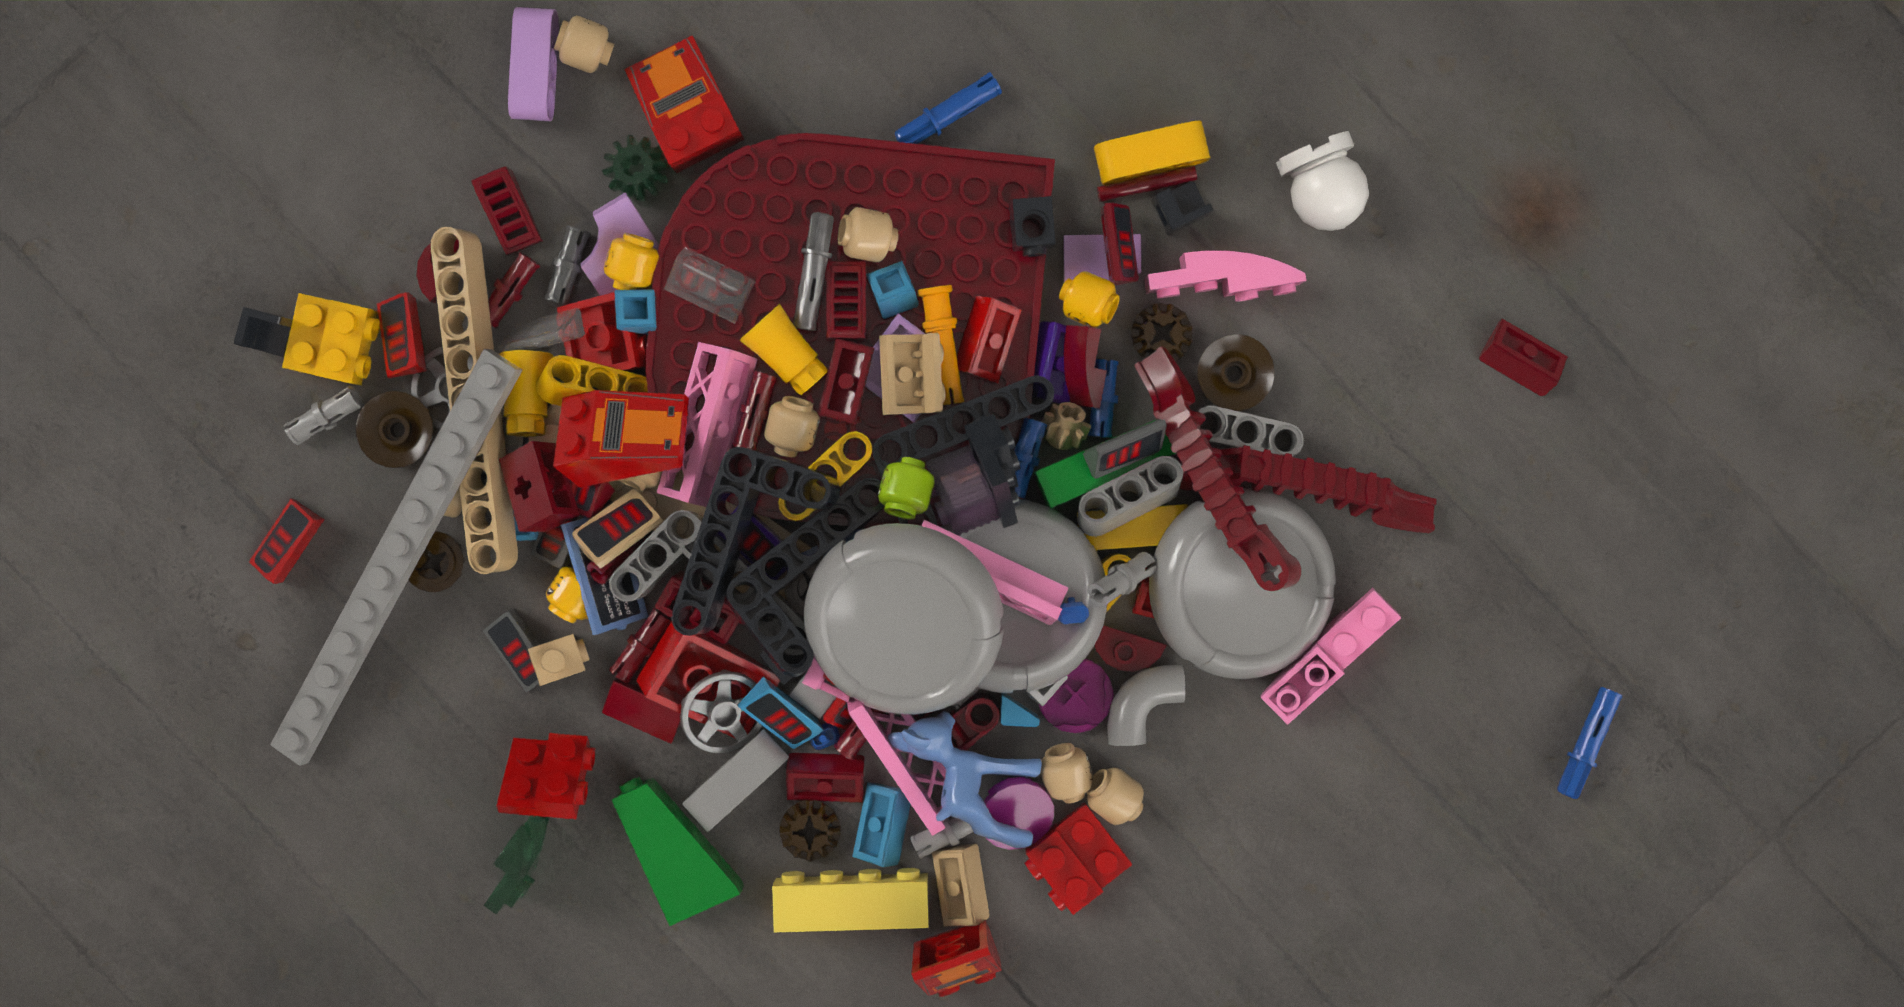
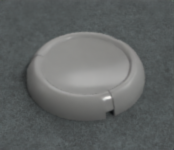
(1055, 547)
(1217, 610)
(903, 619)

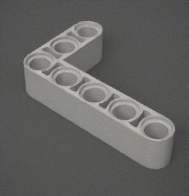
(676, 550)

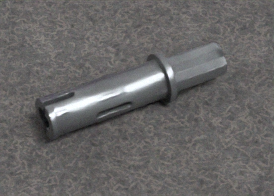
(813, 271)

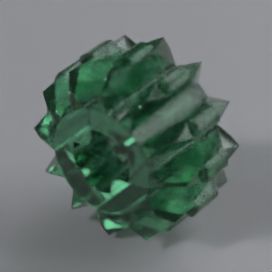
(633, 155)

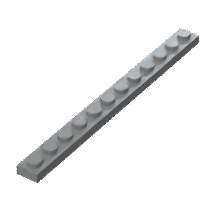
(396, 556)

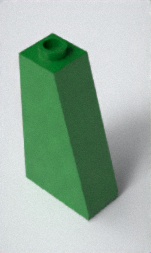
(1072, 477)
(674, 854)

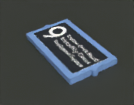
(602, 607)

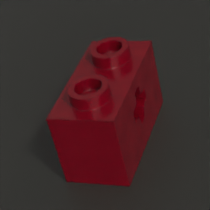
(536, 489)

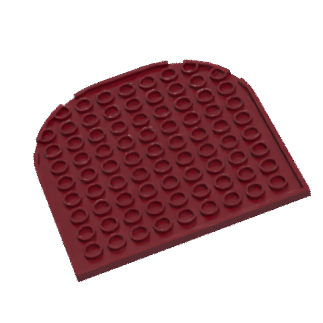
(951, 231)

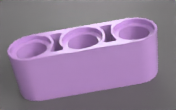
(533, 64)

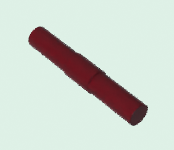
(1147, 183)

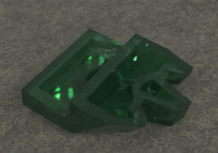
(518, 862)

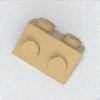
(911, 374)

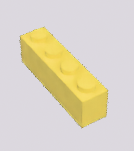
(850, 902)

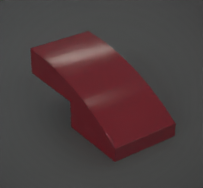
(1083, 381)

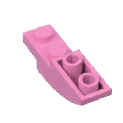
(1239, 273)
(1331, 653)

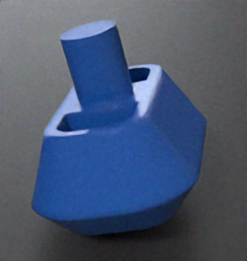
(1073, 612)
(826, 738)

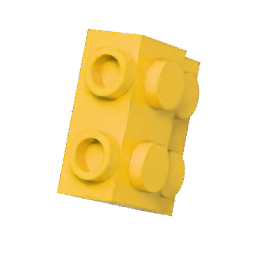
(331, 339)

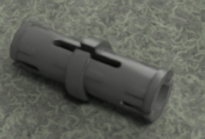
(567, 265)

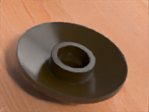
(1255, 370)
(377, 424)

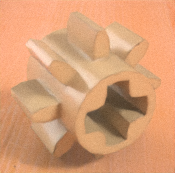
(1065, 426)

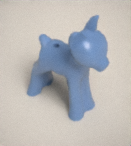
(960, 799)

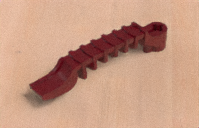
(1361, 491)
(1252, 542)

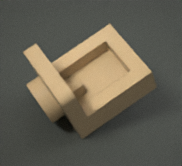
(558, 659)

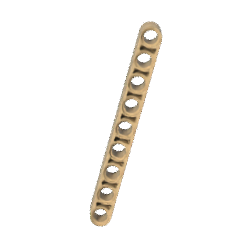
(457, 347)

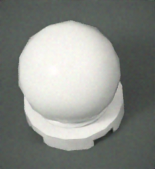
(1327, 185)

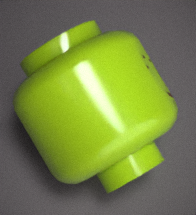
(906, 488)

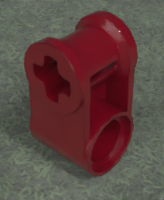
(968, 729)

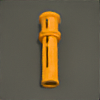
(940, 320)

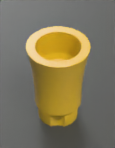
(785, 350)
(524, 407)

